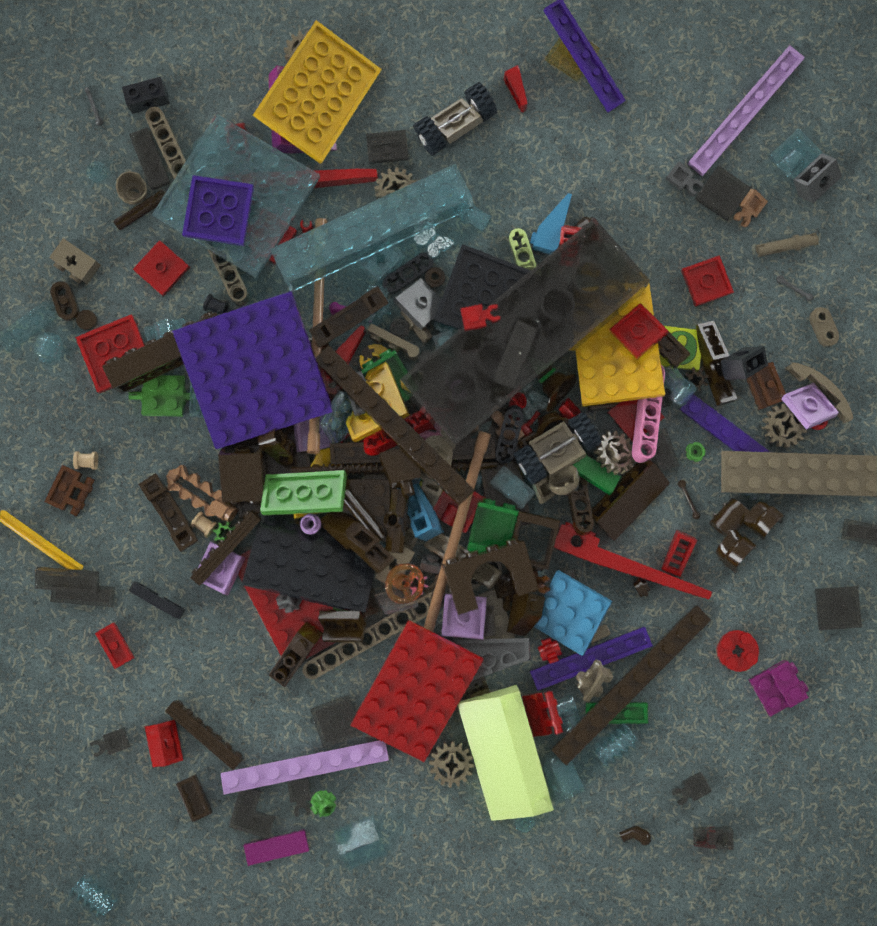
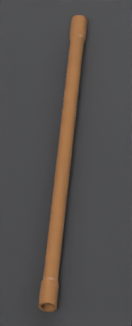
(313, 443)
(479, 451)

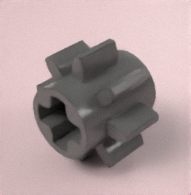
(288, 603)

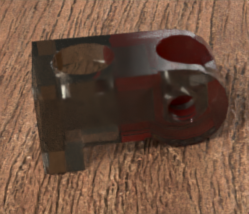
(713, 837)

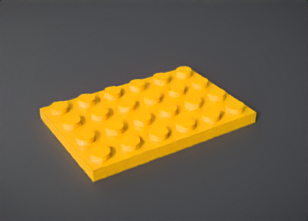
(317, 92)
(611, 372)

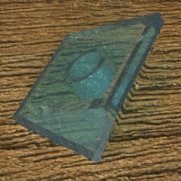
(359, 842)

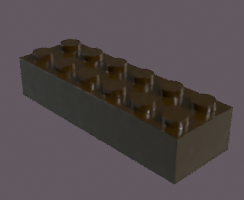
(146, 362)

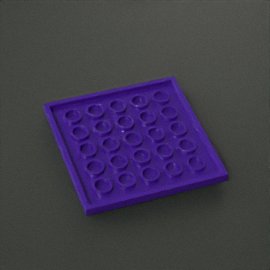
(253, 370)

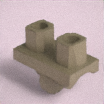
(591, 680)

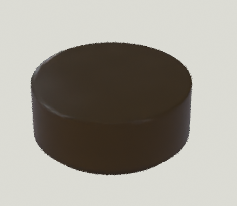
(86, 320)

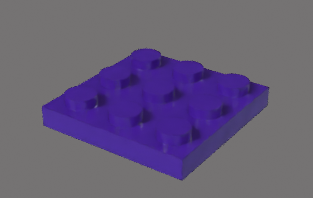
(218, 210)

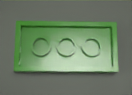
(303, 492)

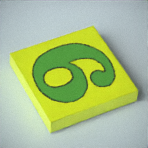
(689, 340)

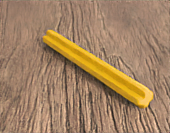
(38, 541)

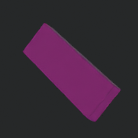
(276, 847)

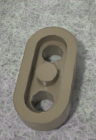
(821, 327)

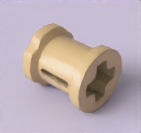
(85, 460)
(203, 524)

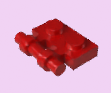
(537, 714)

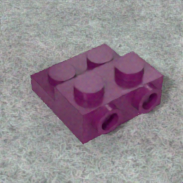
(779, 687)

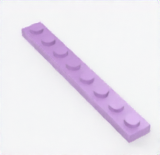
(745, 110)
(304, 766)

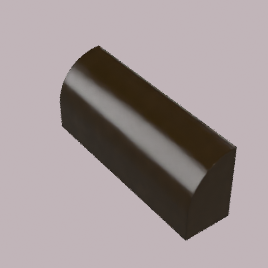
(629, 498)

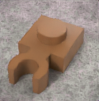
(752, 206)

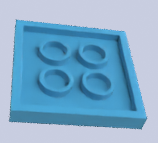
(572, 612)

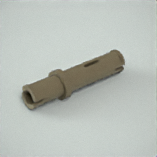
(794, 243)

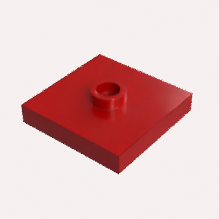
(161, 268)
(707, 281)
(638, 331)
(625, 415)

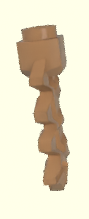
(217, 508)

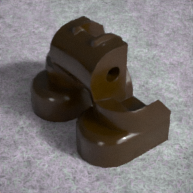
(729, 522)

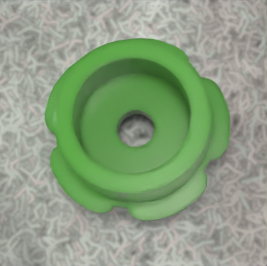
(690, 451)

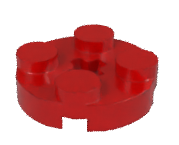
(743, 640)

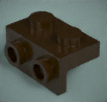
(342, 626)

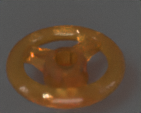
(399, 578)

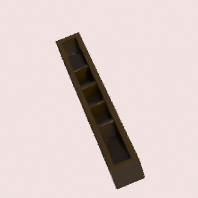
(225, 547)
(204, 734)

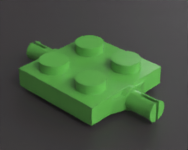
(163, 396)

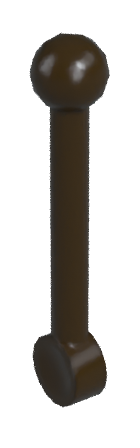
(696, 515)

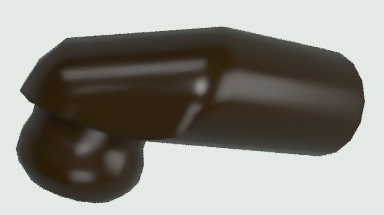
(637, 833)

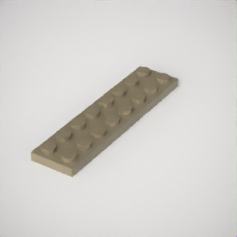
(798, 473)

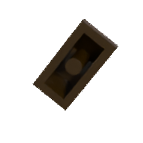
(525, 613)

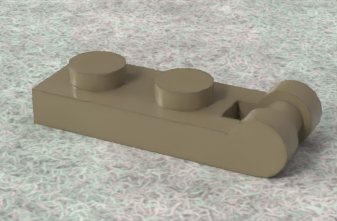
(395, 343)

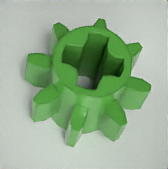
(219, 532)
(323, 803)

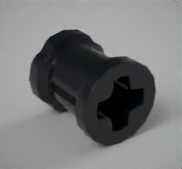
(215, 305)

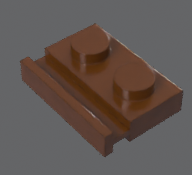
(766, 387)

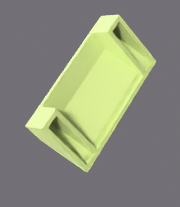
(505, 754)

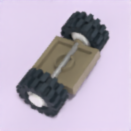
(456, 119)
(557, 448)

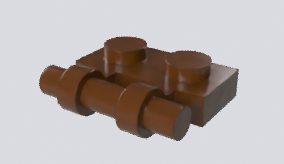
(64, 487)

